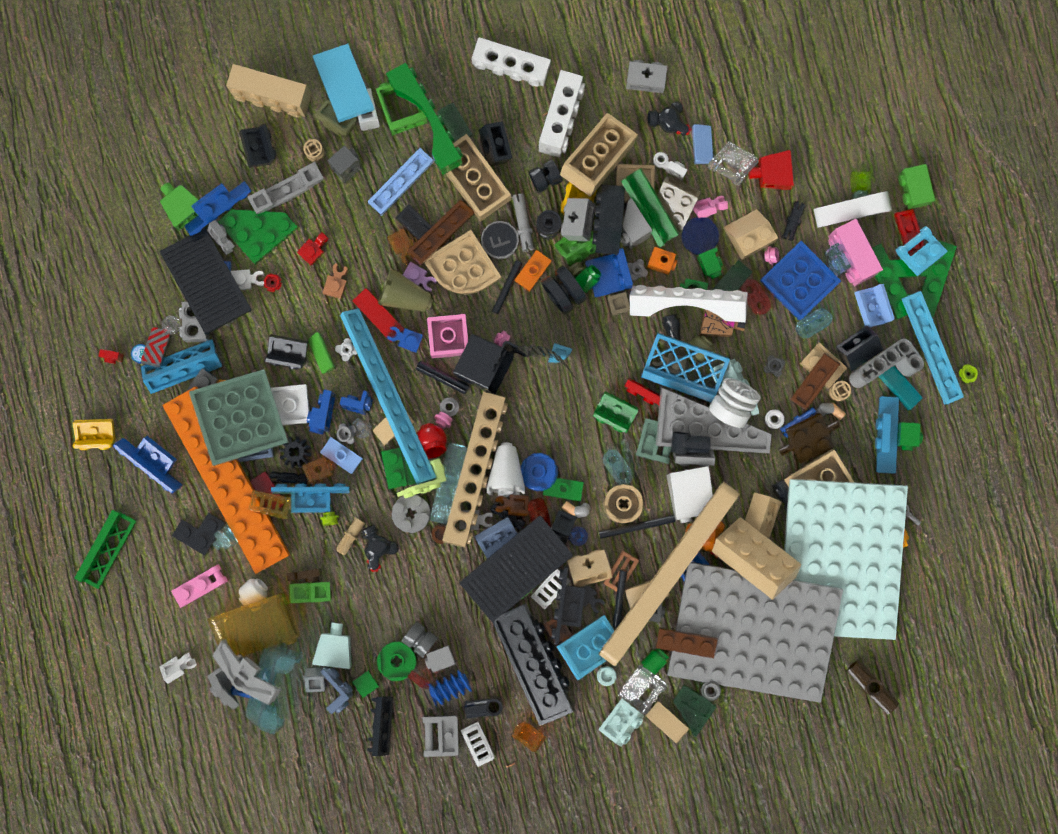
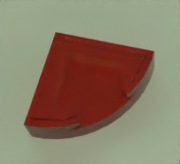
(419, 680)

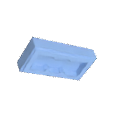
(341, 455)

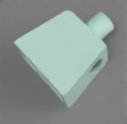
(334, 649)

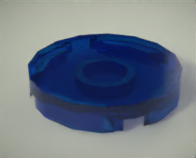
(700, 235)

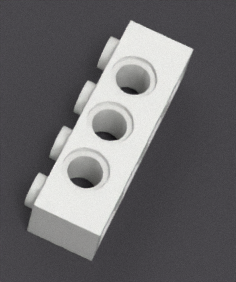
(485, 48)

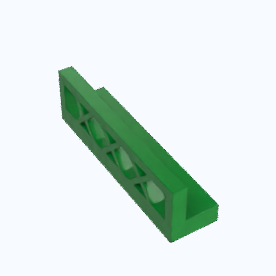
(650, 206)
(99, 545)

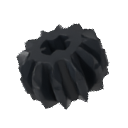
(295, 459)

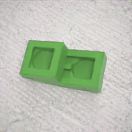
(309, 592)

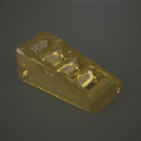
(268, 511)

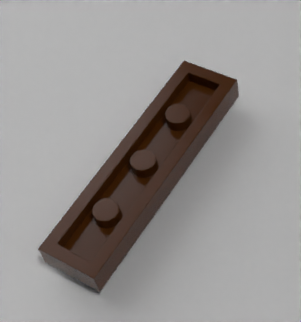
(440, 232)

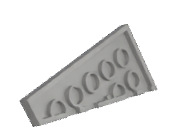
(690, 417)

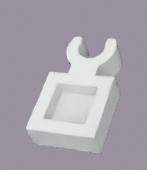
(245, 279)

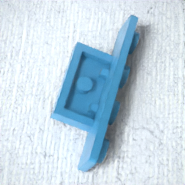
(887, 434)
(310, 499)

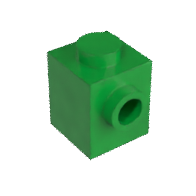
(909, 436)

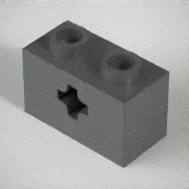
(345, 163)

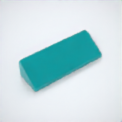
(900, 387)

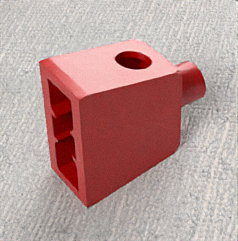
(774, 171)

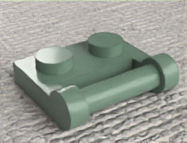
(647, 444)

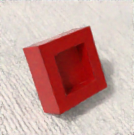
(111, 356)

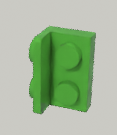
(575, 250)

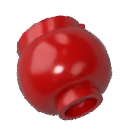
(432, 440)

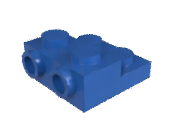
(320, 419)

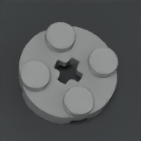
(405, 523)

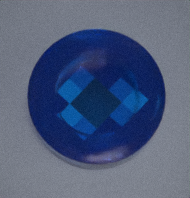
(578, 536)

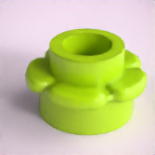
(963, 373)
(329, 519)

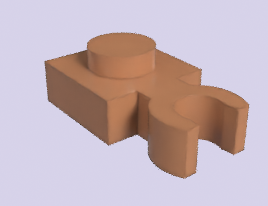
(335, 284)

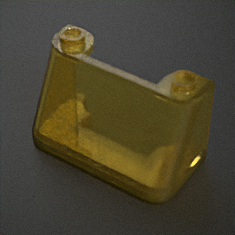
(256, 625)

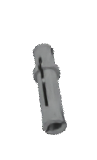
(523, 223)

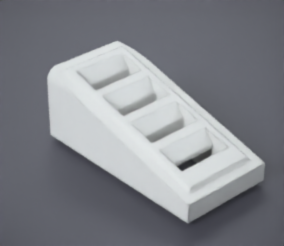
(369, 121)
(545, 584)
(485, 759)

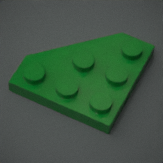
(259, 232)

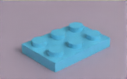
(583, 648)

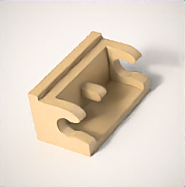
(763, 513)

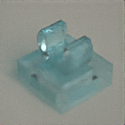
(225, 538)

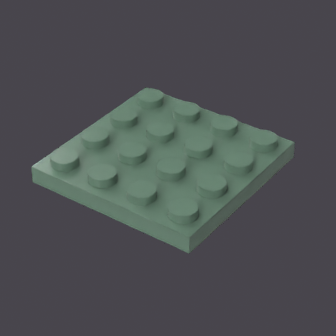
(238, 417)

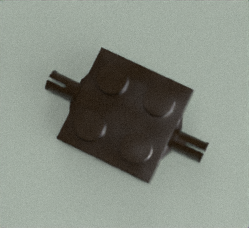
(809, 438)

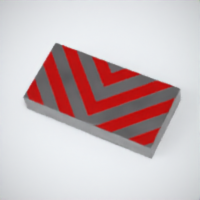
(155, 347)

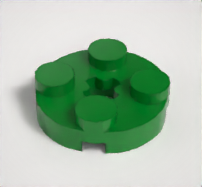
(388, 668)

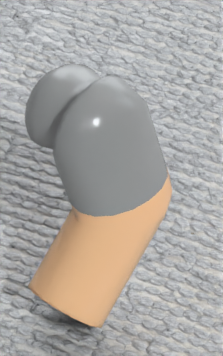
(831, 408)
(579, 511)

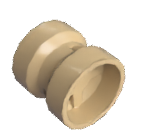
(315, 154)
(836, 391)

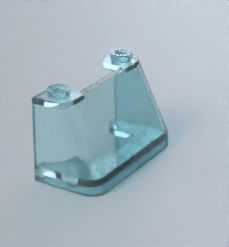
(272, 661)

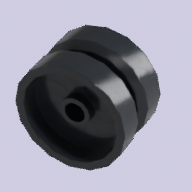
(565, 288)

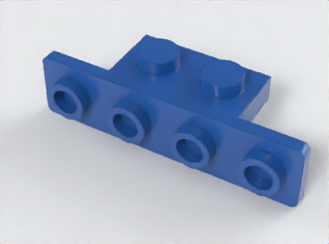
(214, 204)
(152, 460)

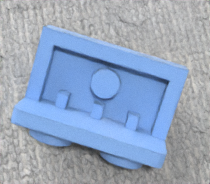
(874, 306)

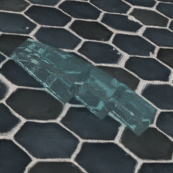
(445, 494)

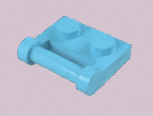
(925, 256)

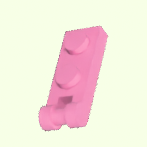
(198, 586)

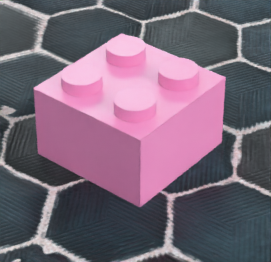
(447, 335)

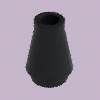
(672, 326)

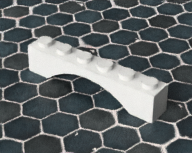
(726, 304)

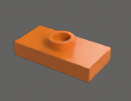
(533, 270)

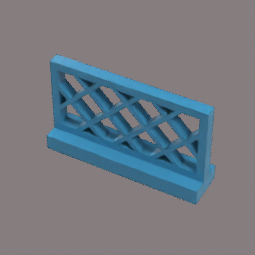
(680, 383)

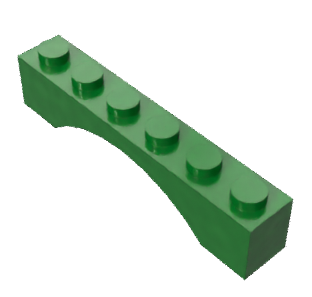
(405, 86)

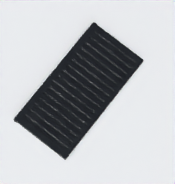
(205, 281)
(516, 568)

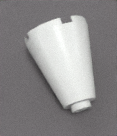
(506, 472)

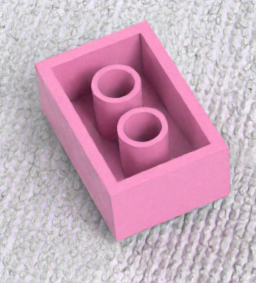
(857, 251)

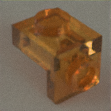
(528, 736)

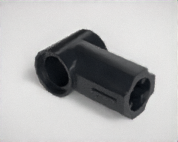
(684, 443)
(482, 708)

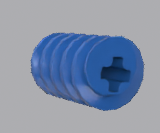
(449, 687)

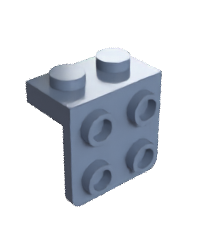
(343, 688)

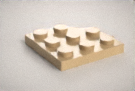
(463, 266)

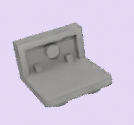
(222, 687)

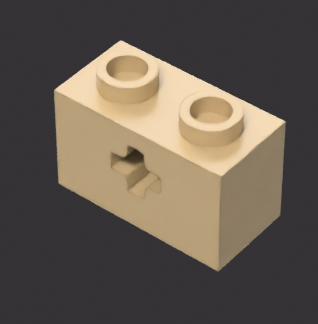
(598, 572)

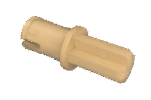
(350, 535)

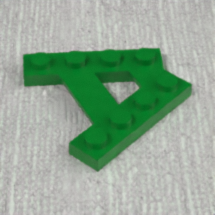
(932, 286)

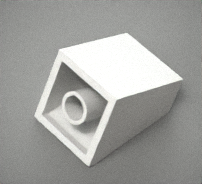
(689, 492)

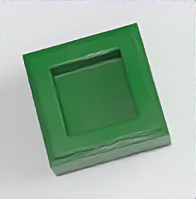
(365, 684)

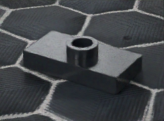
(413, 222)

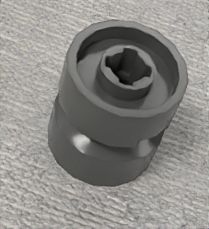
(419, 639)

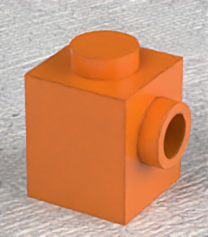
(662, 261)

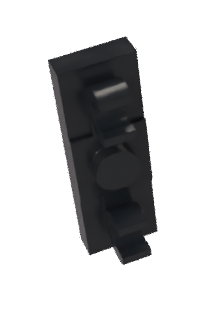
(381, 726)

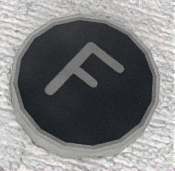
(499, 240)

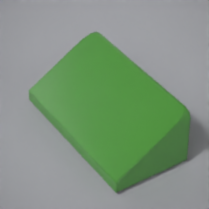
(321, 353)

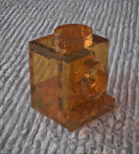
(311, 474)

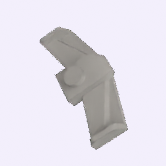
(244, 674)

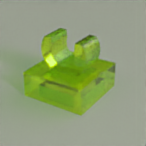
(860, 181)

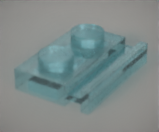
(838, 262)

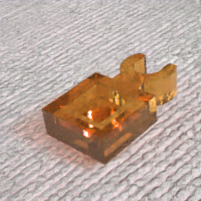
(400, 243)

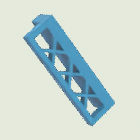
(181, 369)

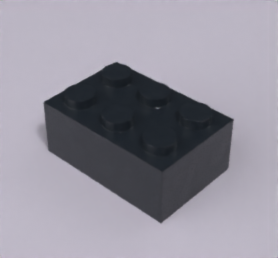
(609, 219)

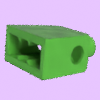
(178, 205)

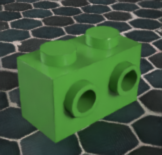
(916, 186)

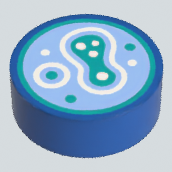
(137, 352)

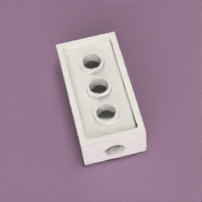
(560, 114)

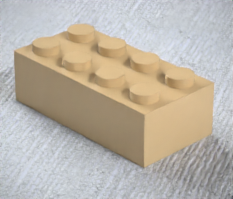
(268, 90)
(598, 154)
(478, 181)
(756, 558)

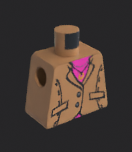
(715, 326)

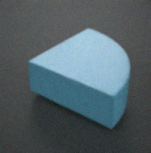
(560, 350)

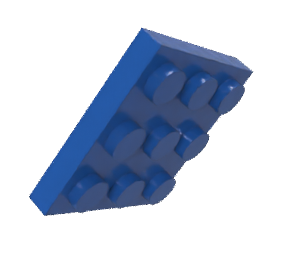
(800, 280)

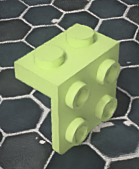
(438, 469)

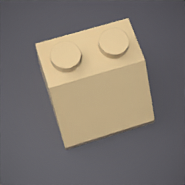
(750, 234)

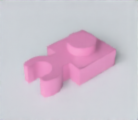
(707, 207)

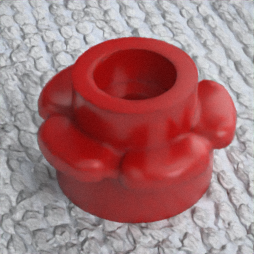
(277, 282)

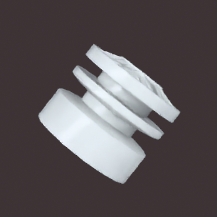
(734, 402)

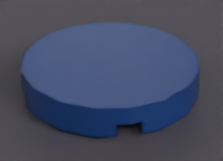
(539, 472)

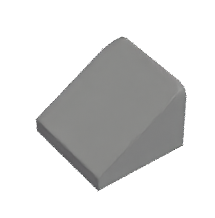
(314, 680)

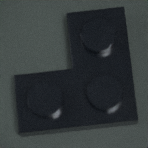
(201, 538)

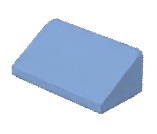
(702, 144)

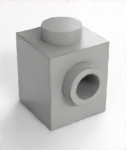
(439, 659)

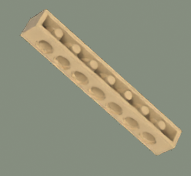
(488, 402)

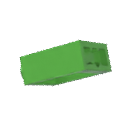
(403, 124)

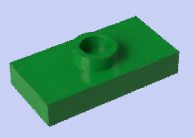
(565, 489)

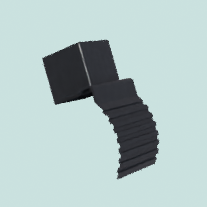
(486, 363)

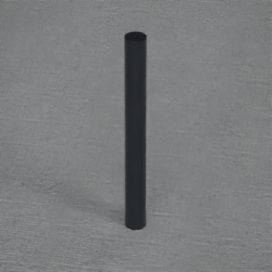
(637, 526)

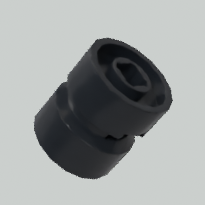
(539, 178)
(548, 224)

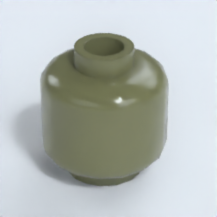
(702, 342)

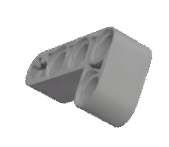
(900, 354)

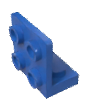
(614, 273)

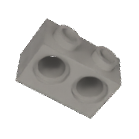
(188, 323)

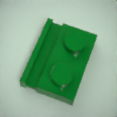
(396, 469)

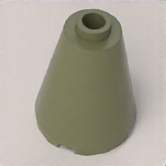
(404, 294)

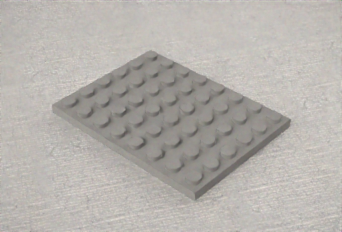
(761, 641)

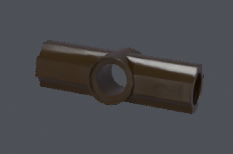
(881, 695)

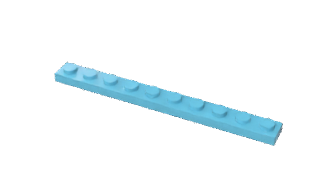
(388, 396)

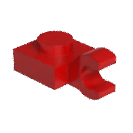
(311, 250)

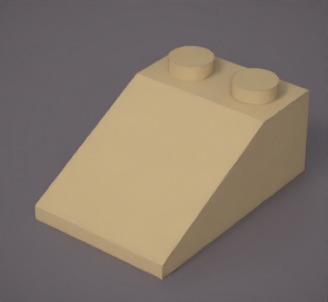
(823, 468)

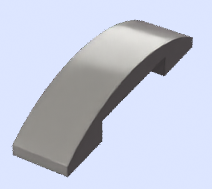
(286, 189)

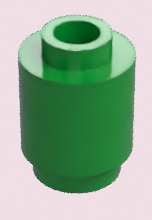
(588, 278)
(655, 661)

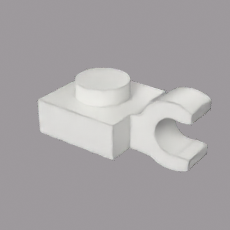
(174, 668)

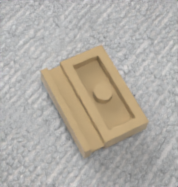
(814, 356)

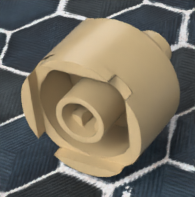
(634, 503)

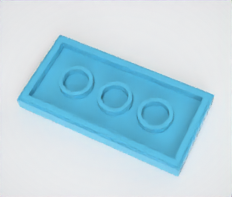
(343, 83)

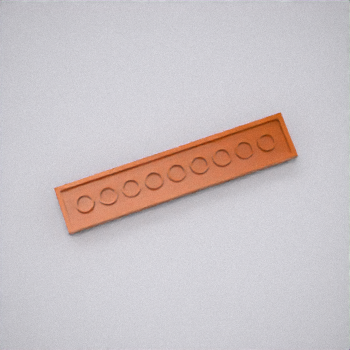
(229, 489)

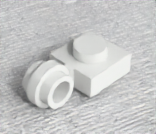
(674, 168)

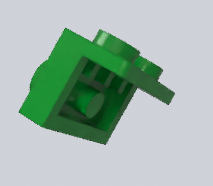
(615, 412)

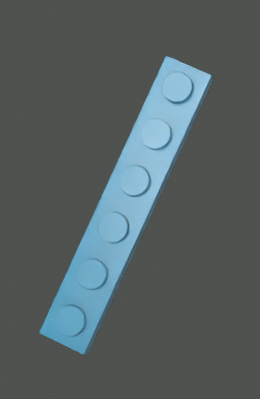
(932, 347)

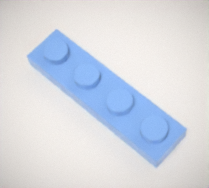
(400, 181)

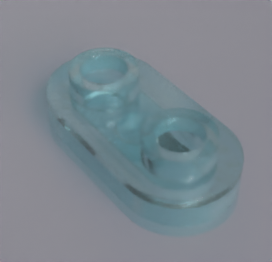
(813, 324)
(616, 468)

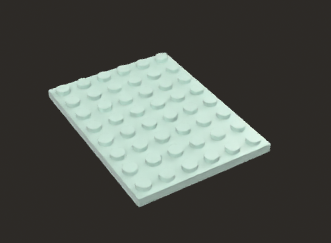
(851, 541)

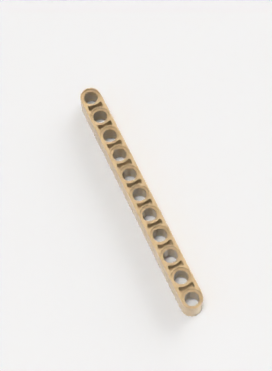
(669, 573)

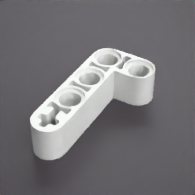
(853, 209)

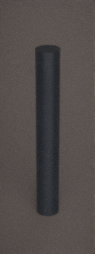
(507, 286)
(620, 597)

